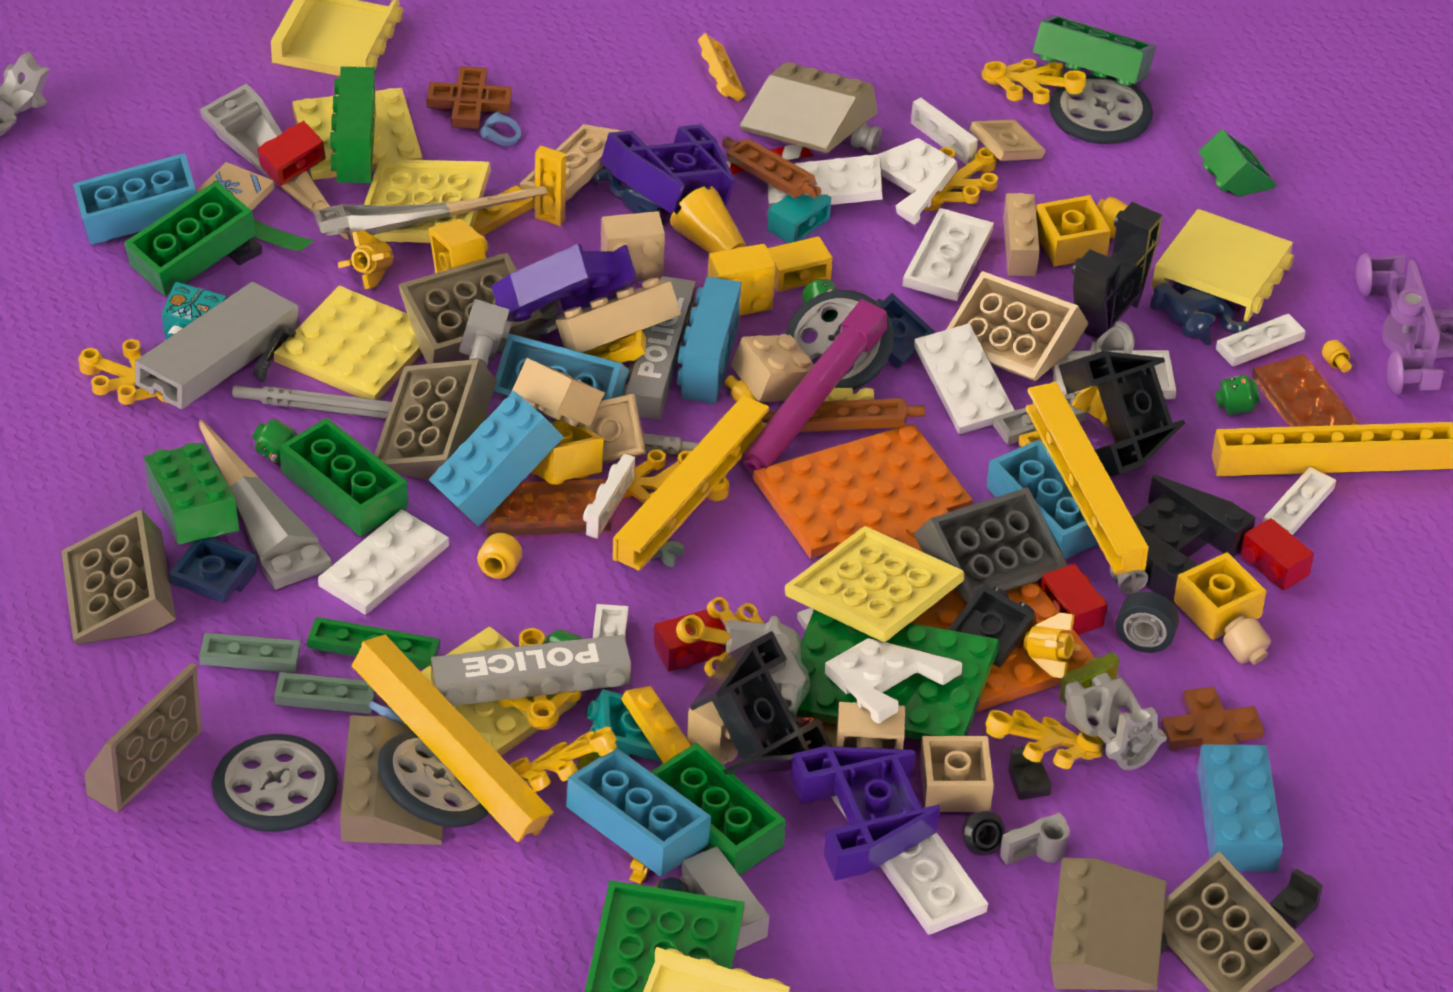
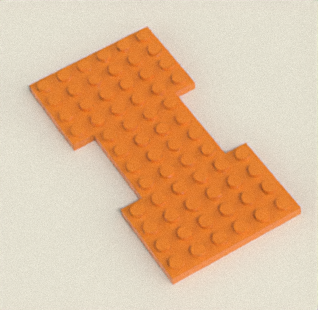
(895, 488)

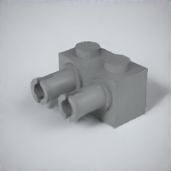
(485, 331)

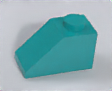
(798, 217)

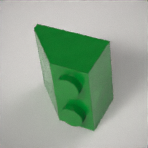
(1235, 166)

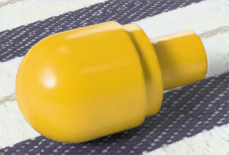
(1336, 355)
(738, 388)

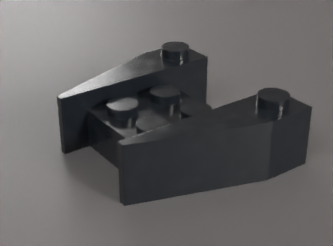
(1110, 285)
(1131, 403)
(1180, 524)
(756, 710)

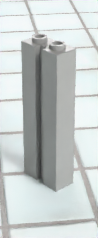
(215, 345)

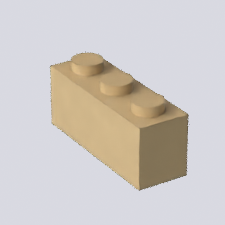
(1020, 234)

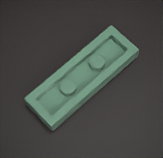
(250, 652)
(324, 693)

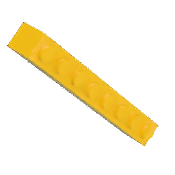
(1333, 448)

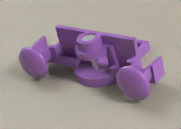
(1412, 328)

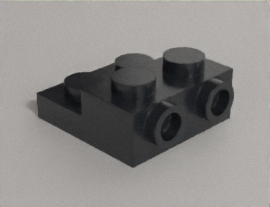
(998, 617)

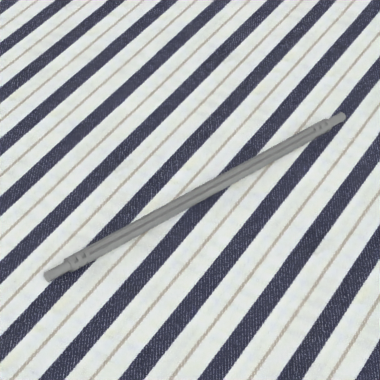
(380, 409)

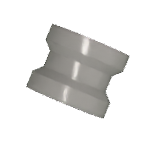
(867, 137)
(1131, 581)

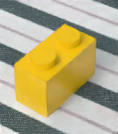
(800, 263)

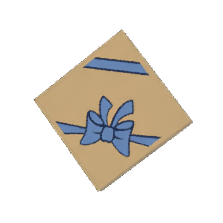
(243, 184)

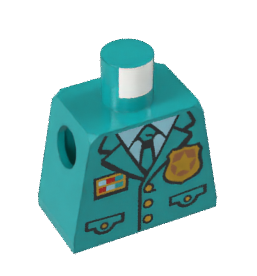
(186, 305)

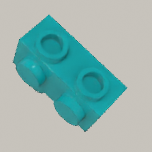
(611, 712)

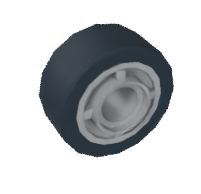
(1147, 622)

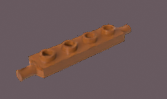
(771, 168)
(859, 415)

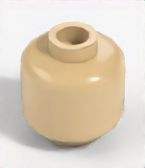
(1246, 640)

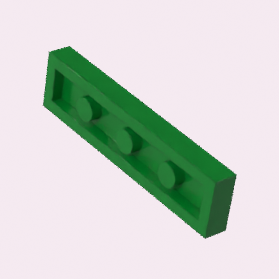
(347, 639)

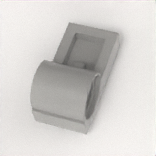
(1044, 837)

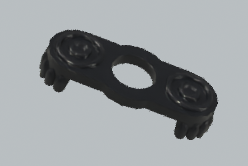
(263, 363)

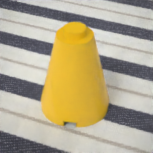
(707, 221)

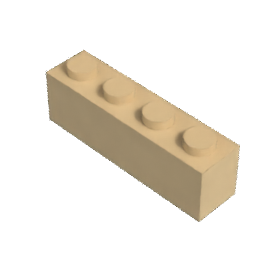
(619, 316)

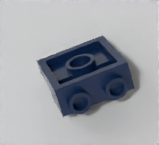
(906, 328)
(214, 569)

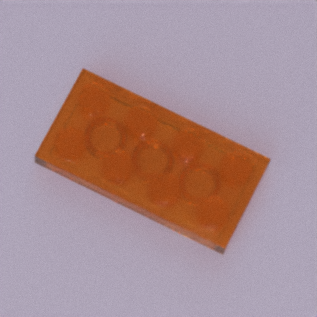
(1301, 393)
(545, 508)

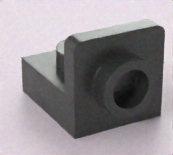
(1028, 776)
(1298, 898)

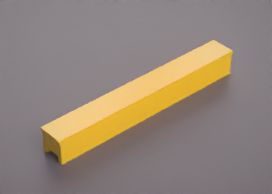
(1087, 479)
(689, 484)
(451, 738)

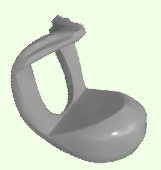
(1115, 339)

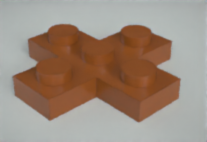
(469, 97)
(1209, 722)

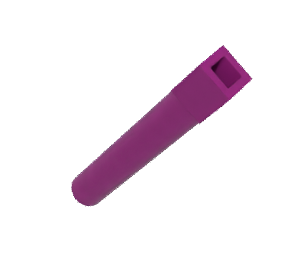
(858, 334)

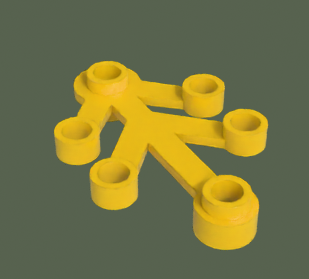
(1030, 77)
(984, 162)
(92, 363)
(641, 482)
(699, 631)
(542, 712)
(1046, 732)
(556, 758)

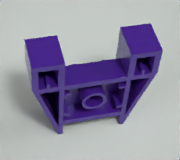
(671, 169)
(568, 275)
(875, 800)

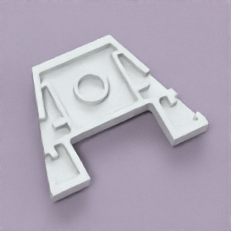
(919, 171)
(877, 666)

